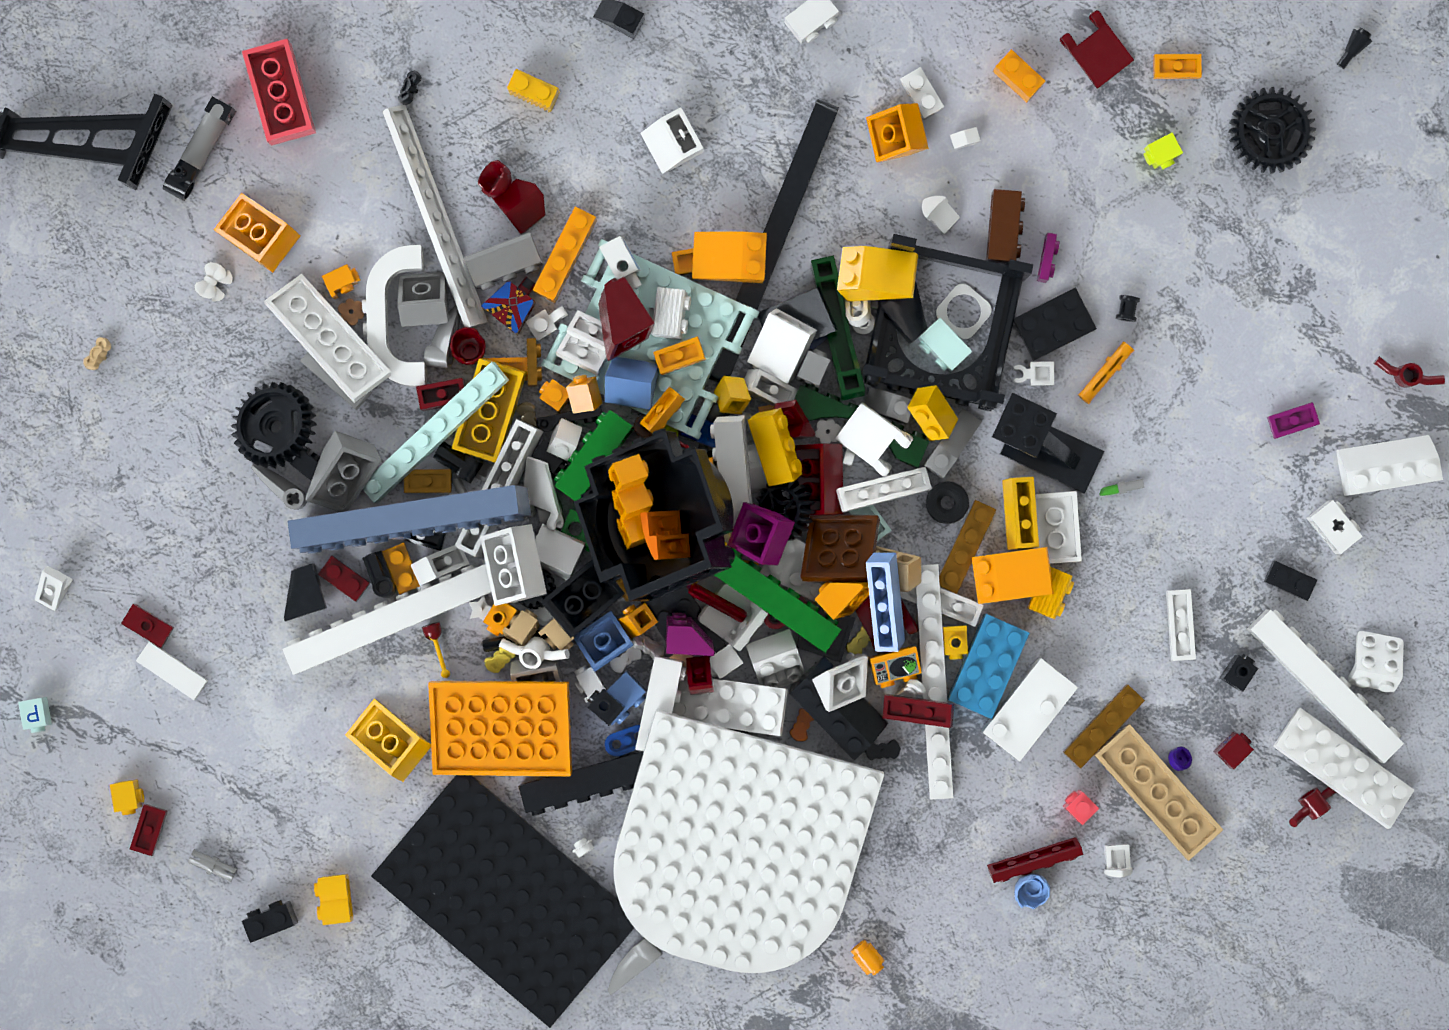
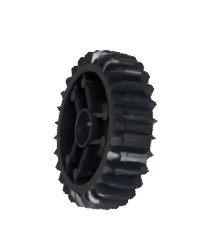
(1272, 148)
(257, 426)

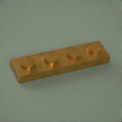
(966, 546)
(1103, 726)

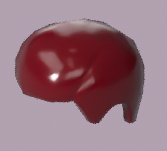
(495, 179)
(467, 346)

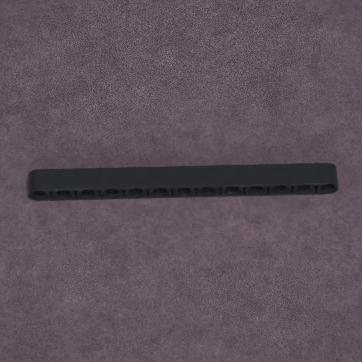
(782, 219)

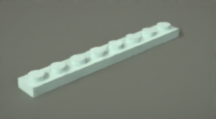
(435, 431)

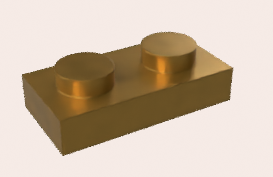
(533, 353)
(428, 481)

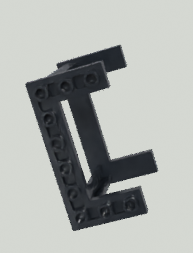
(986, 393)

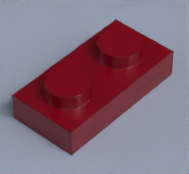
(344, 578)
(148, 830)

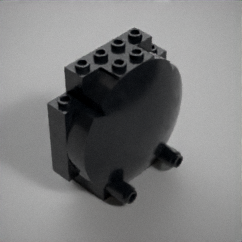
(678, 481)

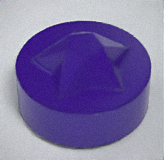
(1180, 758)

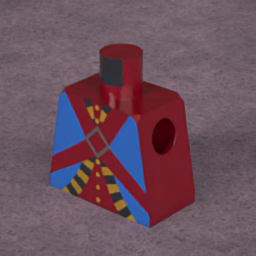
(512, 304)

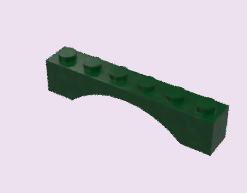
(840, 341)
(820, 406)

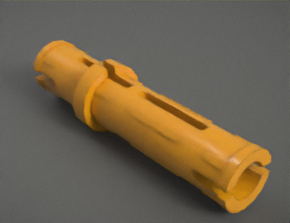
(1106, 372)

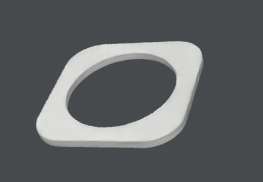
(964, 289)

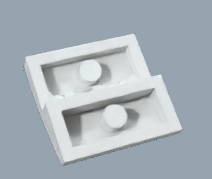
(584, 343)

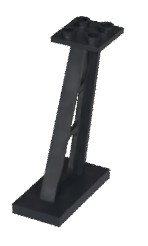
(133, 159)
(1037, 445)

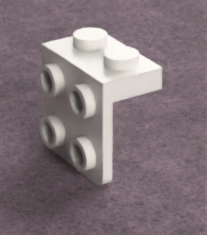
(732, 631)
(1377, 662)

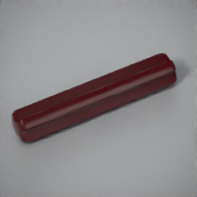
(717, 602)

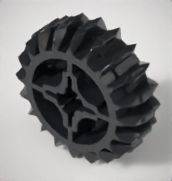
(796, 509)

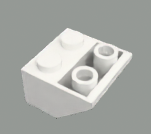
(672, 141)
(776, 660)

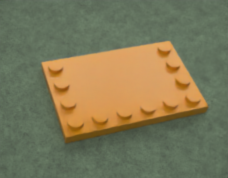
(500, 728)

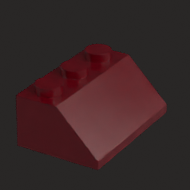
(822, 475)

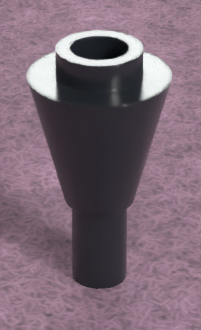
(1357, 42)

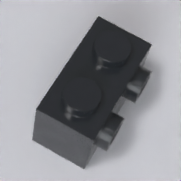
(269, 921)

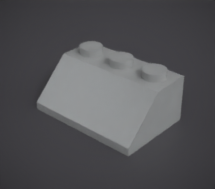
(503, 261)

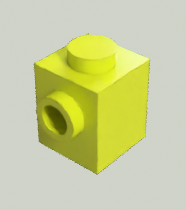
(1162, 152)

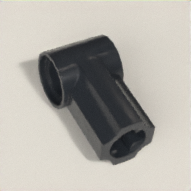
(461, 464)
(379, 572)

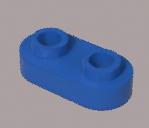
(627, 740)

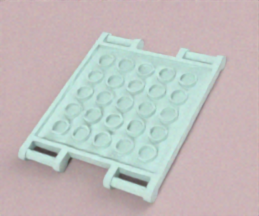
(709, 318)

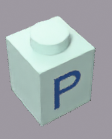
(35, 714)

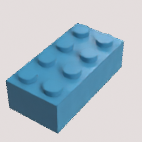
(988, 666)

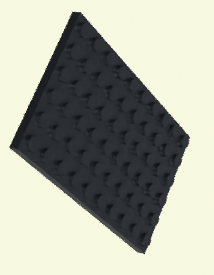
(505, 897)

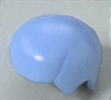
(1031, 891)

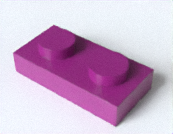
(1046, 267)
(1293, 420)

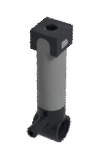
(182, 178)

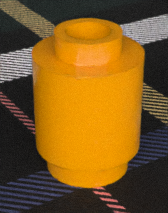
(867, 958)

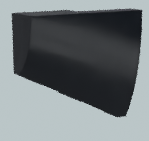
(907, 315)
(304, 593)

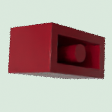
(438, 394)

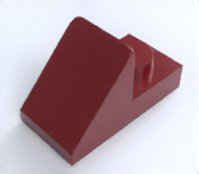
(797, 421)
(699, 675)

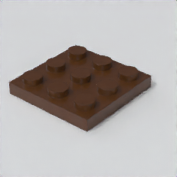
(839, 547)

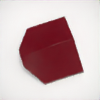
(522, 204)

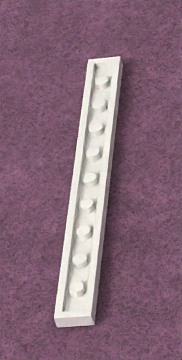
(435, 216)
(934, 680)

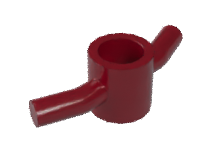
(1418, 377)
(1313, 804)

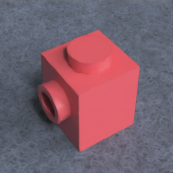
(1080, 806)

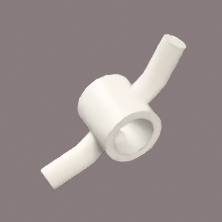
(534, 652)

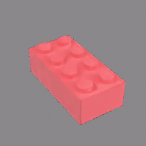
(279, 92)

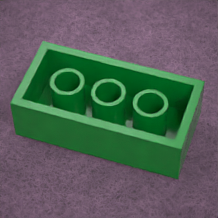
(608, 435)

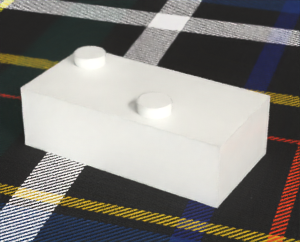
(1029, 709)

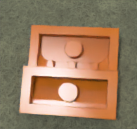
(664, 535)

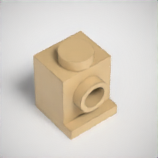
(522, 627)
(556, 636)

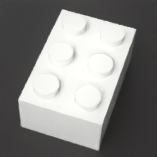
(513, 564)

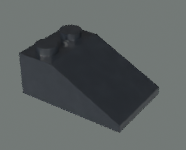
(581, 599)

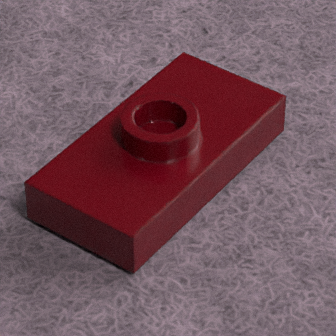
(147, 625)

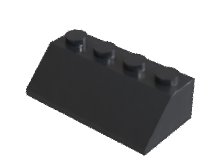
(850, 726)

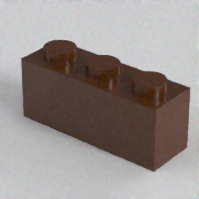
(1005, 226)

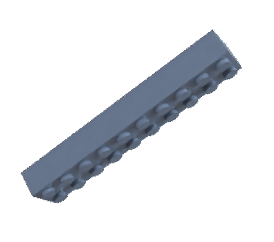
(409, 518)

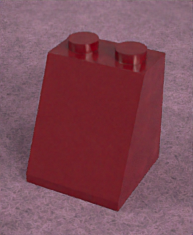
(622, 318)

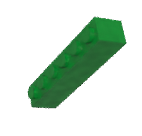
(780, 603)

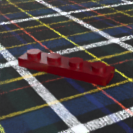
(1036, 859)

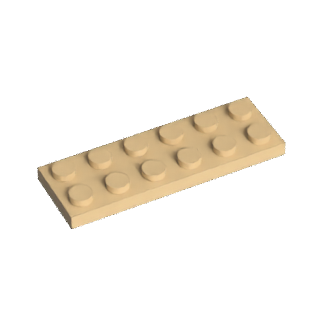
(1158, 792)

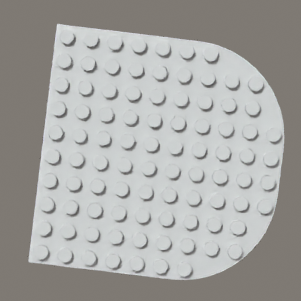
(739, 845)

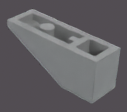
(949, 449)

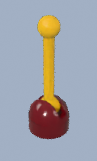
(433, 632)

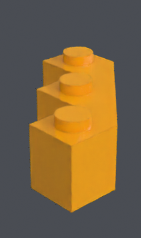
(631, 497)

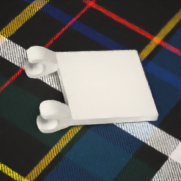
(870, 435)

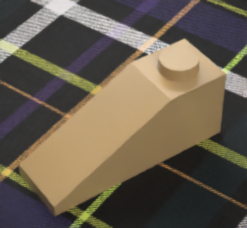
(908, 568)

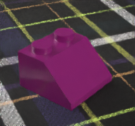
(760, 534)
(686, 637)

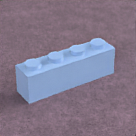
(885, 602)

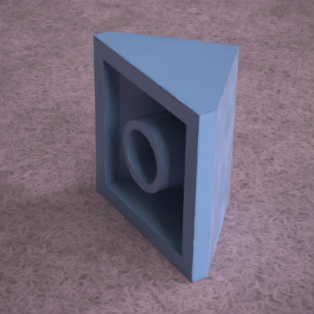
(631, 383)
(603, 641)

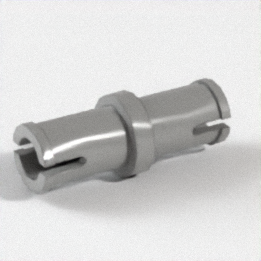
(212, 865)

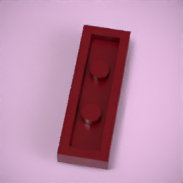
(918, 711)

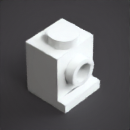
(588, 681)

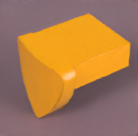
(683, 261)

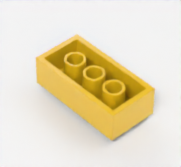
(489, 426)

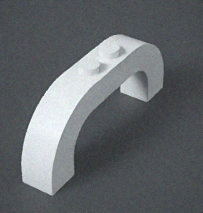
(376, 307)

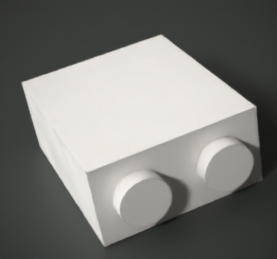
(781, 346)

